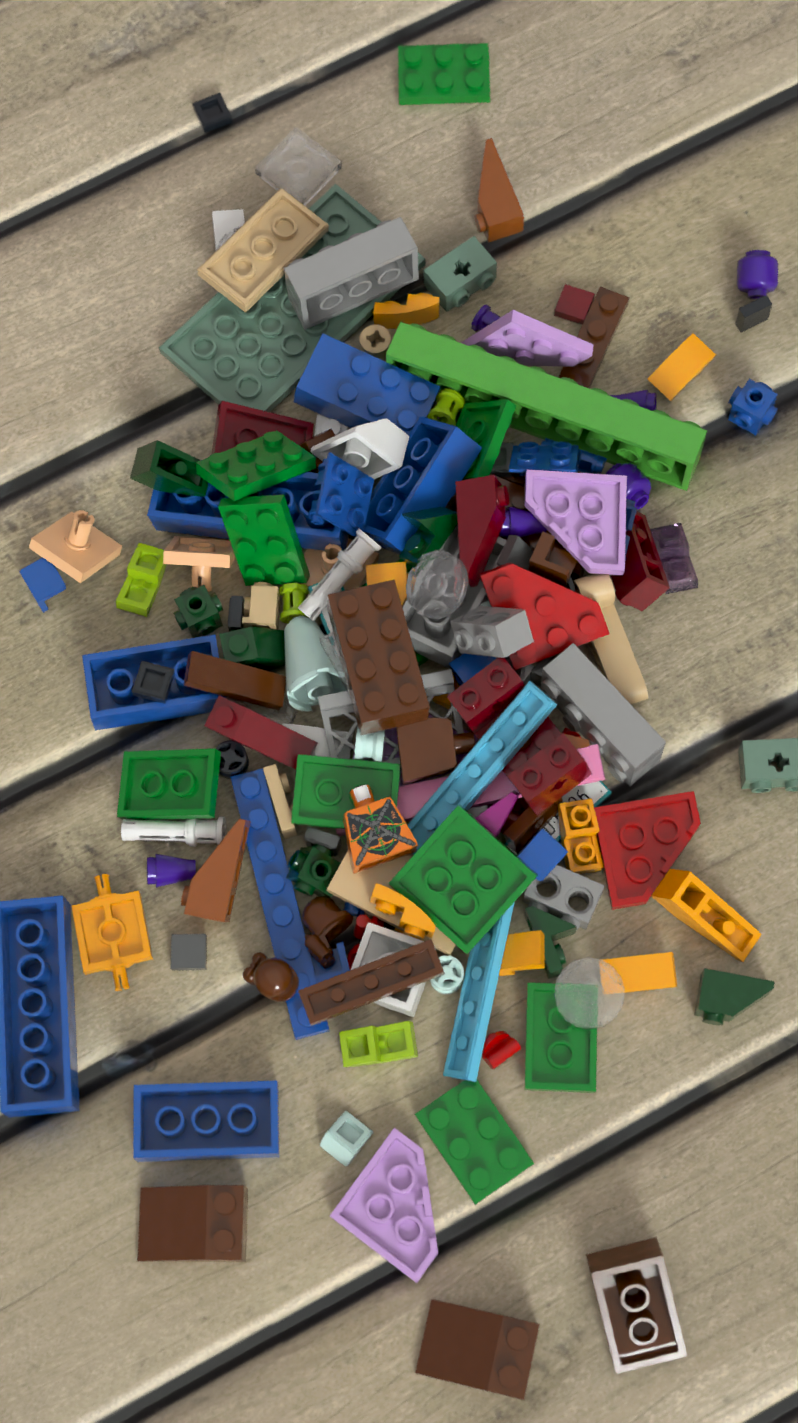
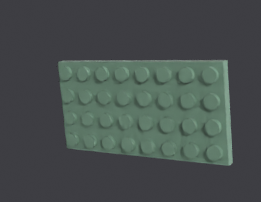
(263, 352)

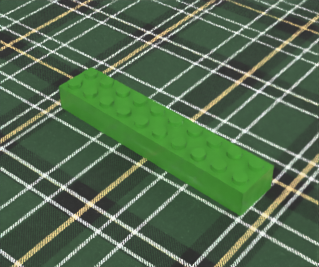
(555, 405)

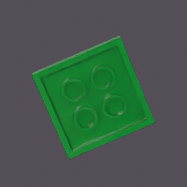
(463, 878)

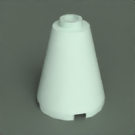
(307, 665)

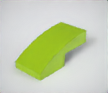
(143, 580)
(378, 1044)

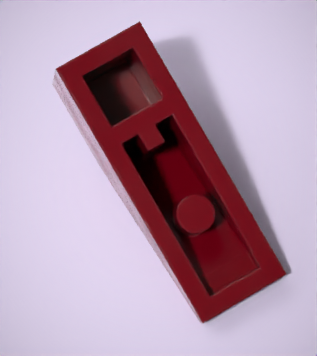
(480, 520)
(644, 574)
(258, 732)

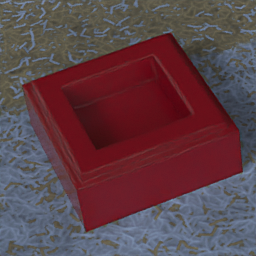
(574, 304)

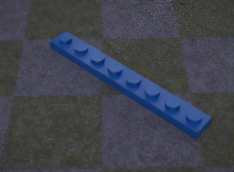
(276, 891)

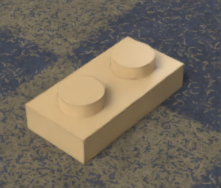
(278, 787)

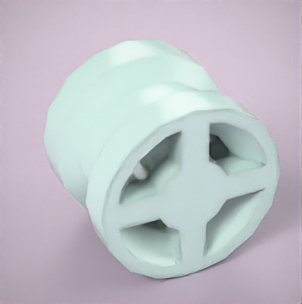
(369, 745)
(453, 970)

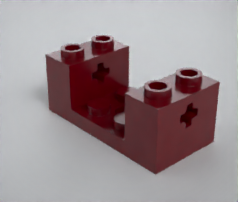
(548, 764)

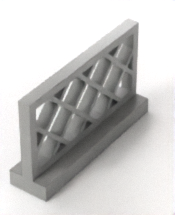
(341, 704)

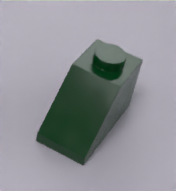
(167, 470)
(254, 647)
(727, 995)

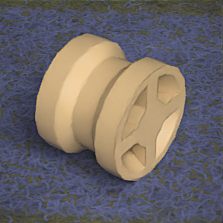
(382, 341)

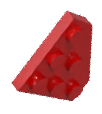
(553, 611)
(642, 843)

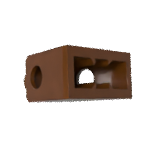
(430, 748)

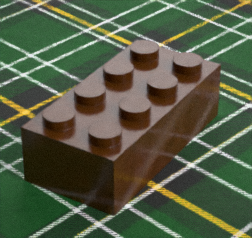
(377, 657)

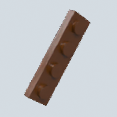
(598, 330)
(371, 982)

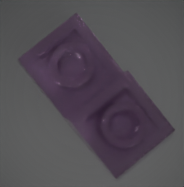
(675, 557)

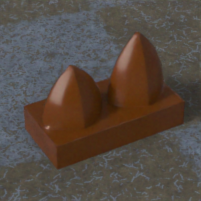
(522, 826)

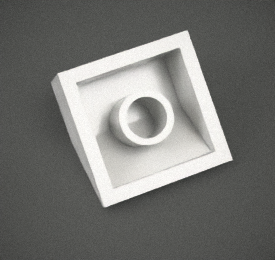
(370, 447)
(382, 942)

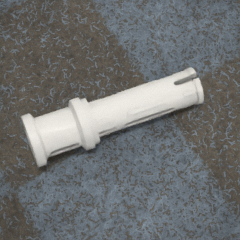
(349, 562)
(189, 830)

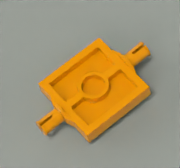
(112, 932)

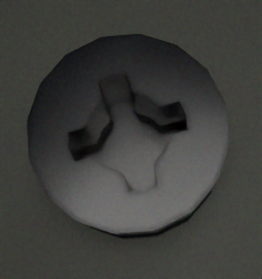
(231, 753)

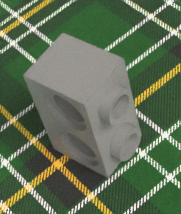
(492, 631)
(567, 885)

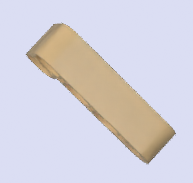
(613, 651)

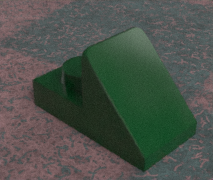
(433, 530)
(554, 929)

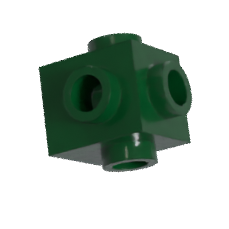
(198, 611)
(312, 870)

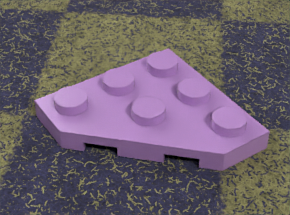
(531, 342)
(583, 514)
(392, 1207)

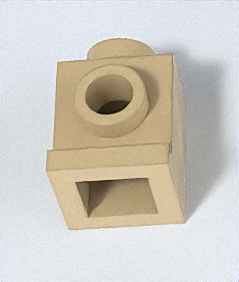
(262, 607)

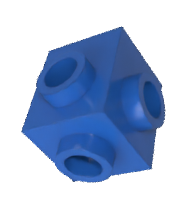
(752, 406)

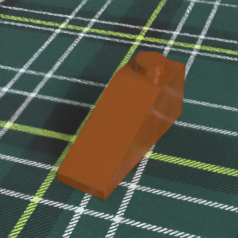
(498, 206)
(216, 882)

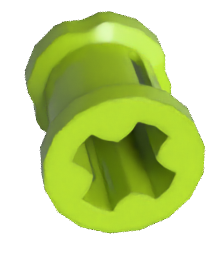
(445, 408)
(293, 596)

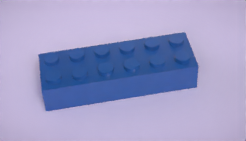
(202, 516)
(37, 1008)

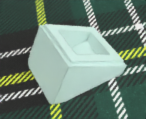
(345, 1138)

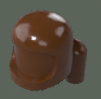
(325, 923)
(272, 977)

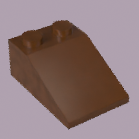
(193, 1223)
(636, 1305)
(477, 1349)

